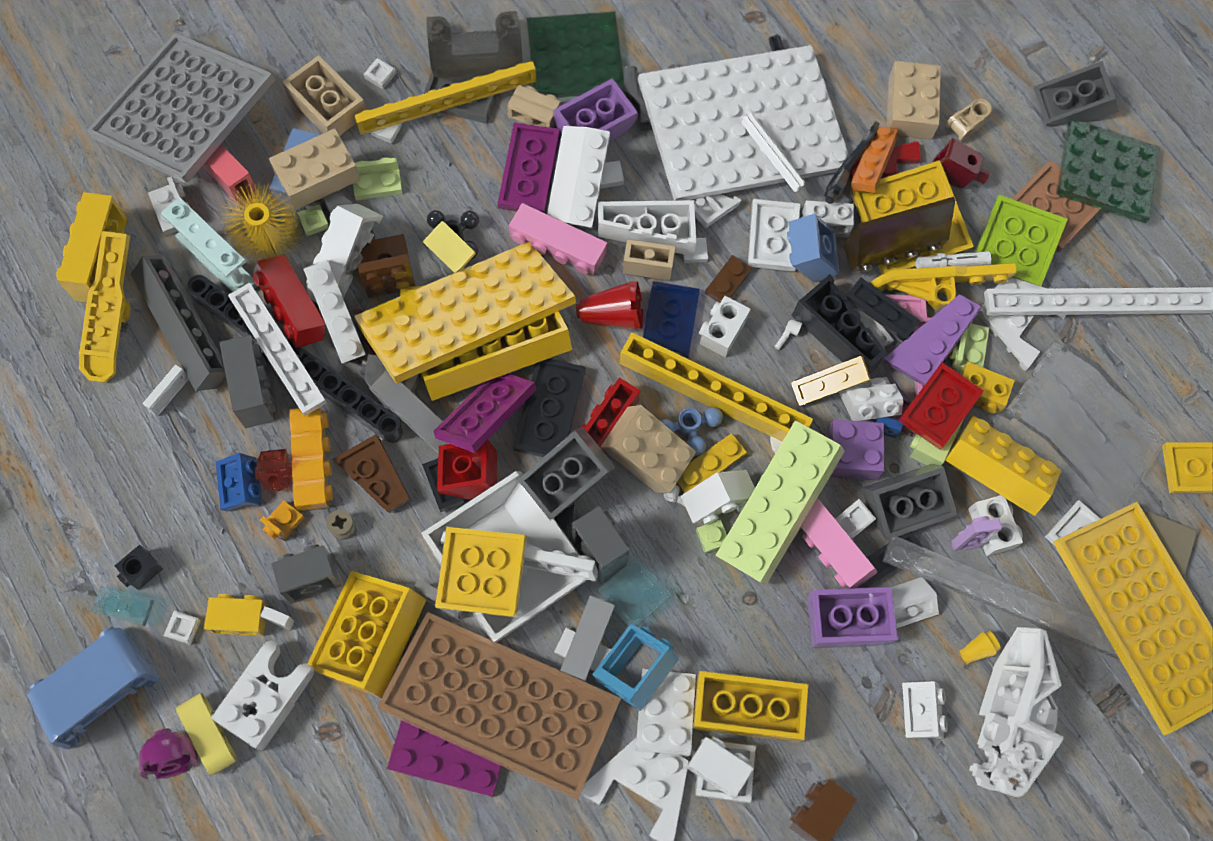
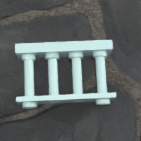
(207, 246)

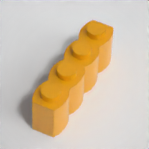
(309, 460)

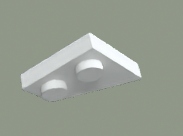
(713, 207)

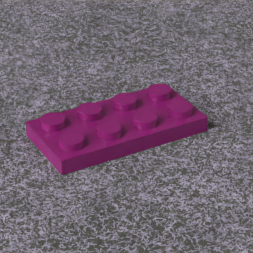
(528, 167)
(484, 411)
(442, 762)

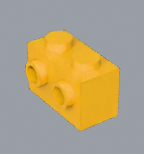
(995, 387)

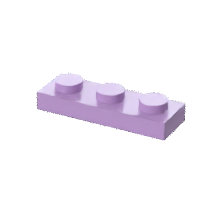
(976, 533)

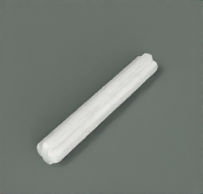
(773, 152)

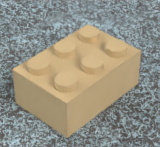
(324, 96)
(914, 99)
(314, 169)
(648, 449)

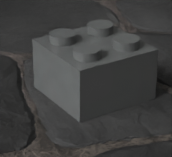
(305, 573)

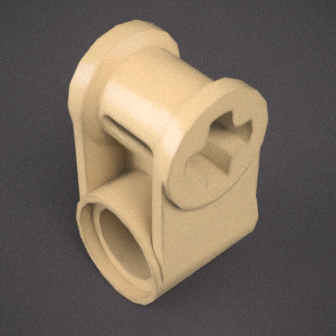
(967, 121)

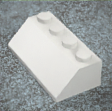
(578, 175)

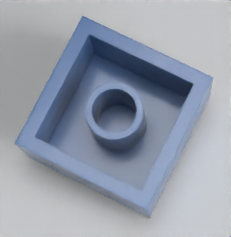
(813, 247)

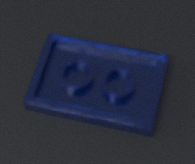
(671, 316)

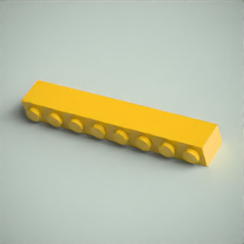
(710, 387)

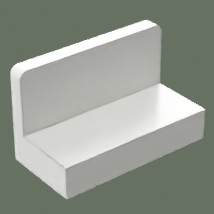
(914, 602)

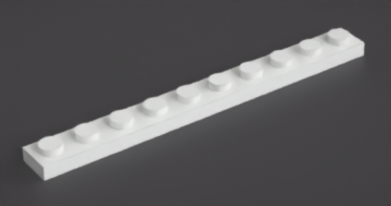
(1098, 301)

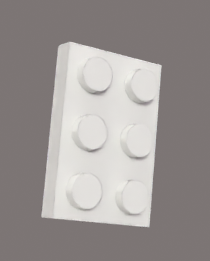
(768, 234)
(668, 716)

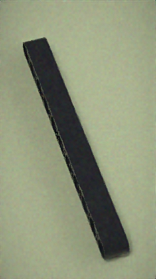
(325, 375)

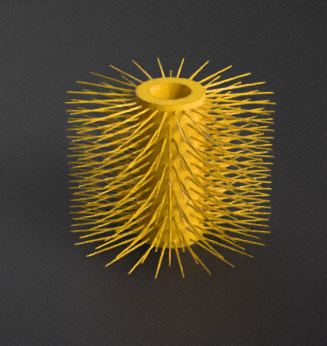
(261, 225)

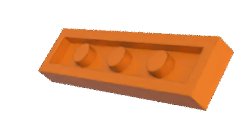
(874, 160)

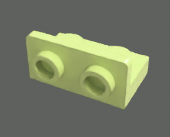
(377, 179)
(970, 347)

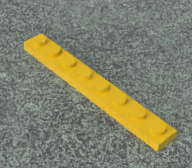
(445, 98)

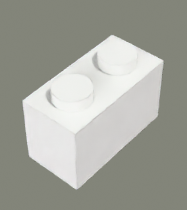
(720, 767)

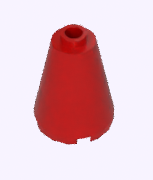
(613, 307)

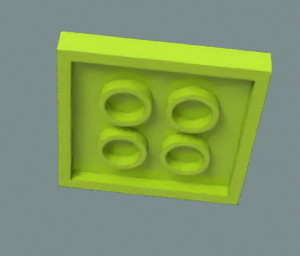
(1022, 237)

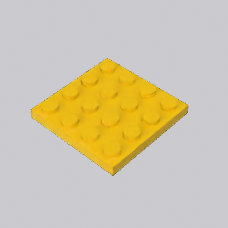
(911, 190)

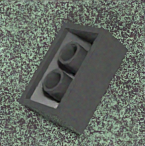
(910, 500)

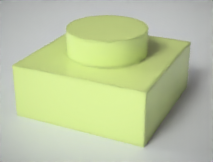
(313, 220)
(711, 536)

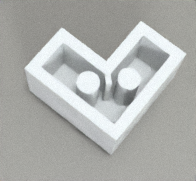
(718, 495)

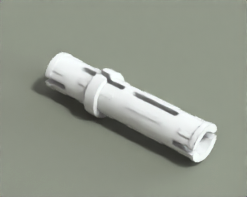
(963, 259)

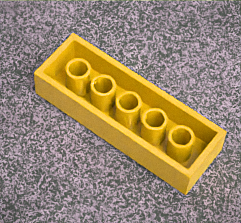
(501, 356)

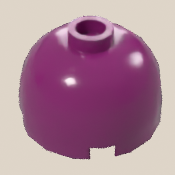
(166, 754)

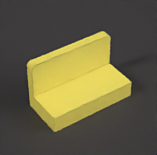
(449, 247)

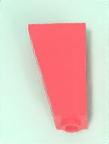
(230, 175)

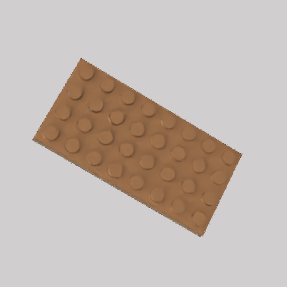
(500, 705)

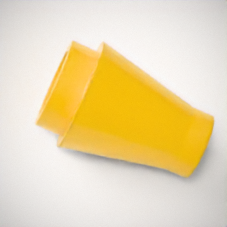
(981, 647)

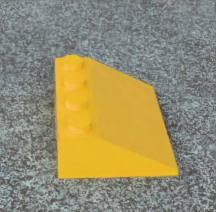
(367, 633)

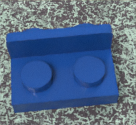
(238, 482)

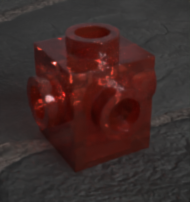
(274, 470)

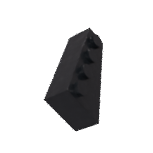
(837, 325)

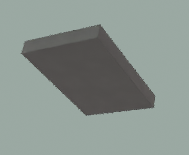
(476, 110)

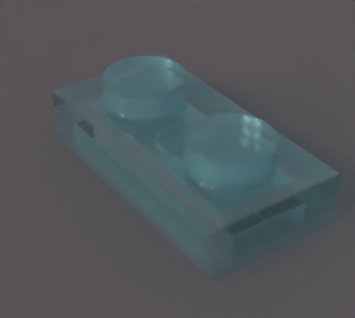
(122, 606)

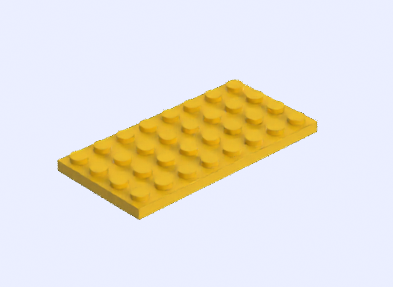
(463, 311)
(1145, 613)

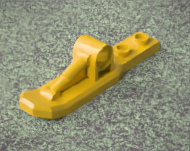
(927, 282)
(105, 310)

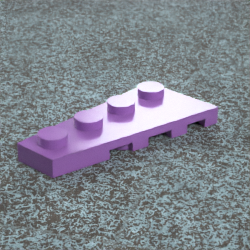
(933, 341)

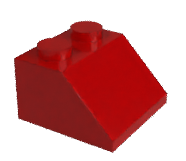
(465, 472)

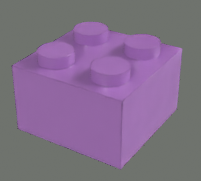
(862, 447)

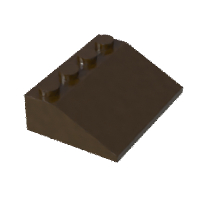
(900, 236)

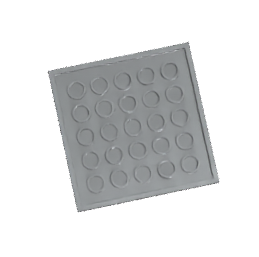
(181, 107)

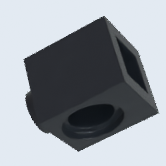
(149, 568)

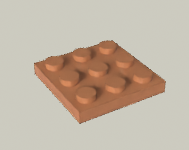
(1041, 193)

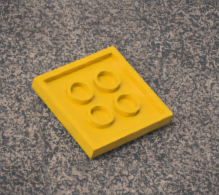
(481, 571)

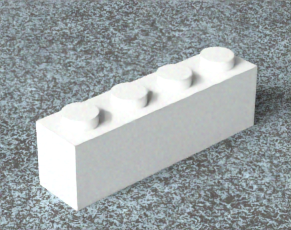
(334, 311)

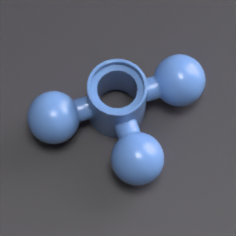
(711, 417)

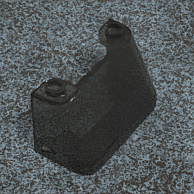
(474, 52)

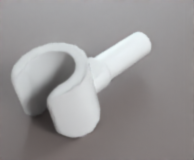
(792, 328)
(673, 495)

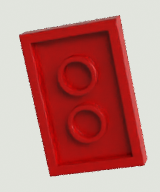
(941, 406)

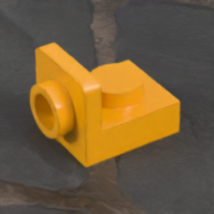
(282, 521)

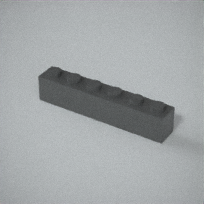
(179, 322)

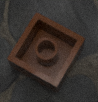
(822, 812)

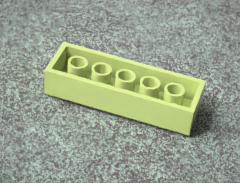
(780, 502)

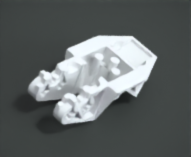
(1019, 714)

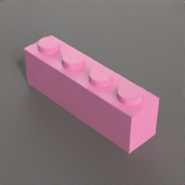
(558, 239)
(836, 547)

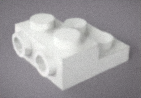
(872, 400)

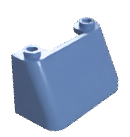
(89, 686)

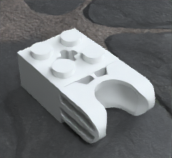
(262, 688)

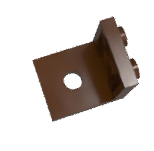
(388, 273)

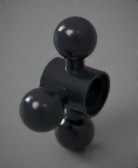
(468, 220)

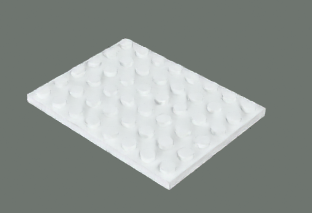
(700, 114)

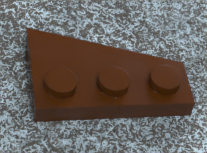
(375, 473)

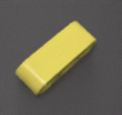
(206, 734)

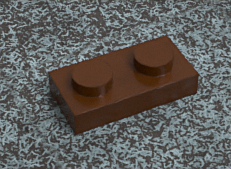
(728, 279)

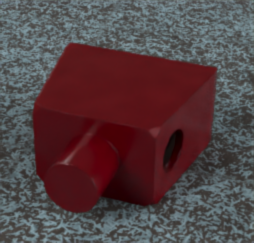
(961, 164)

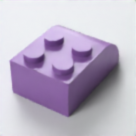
(600, 109)
(851, 617)

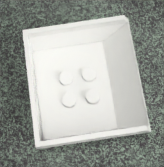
(512, 510)

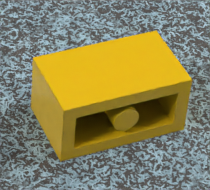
(235, 616)

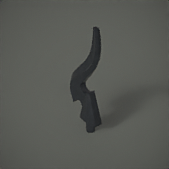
(841, 176)

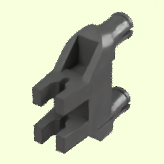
(633, 93)

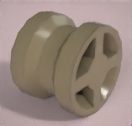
(344, 529)

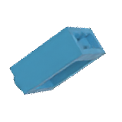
(621, 654)

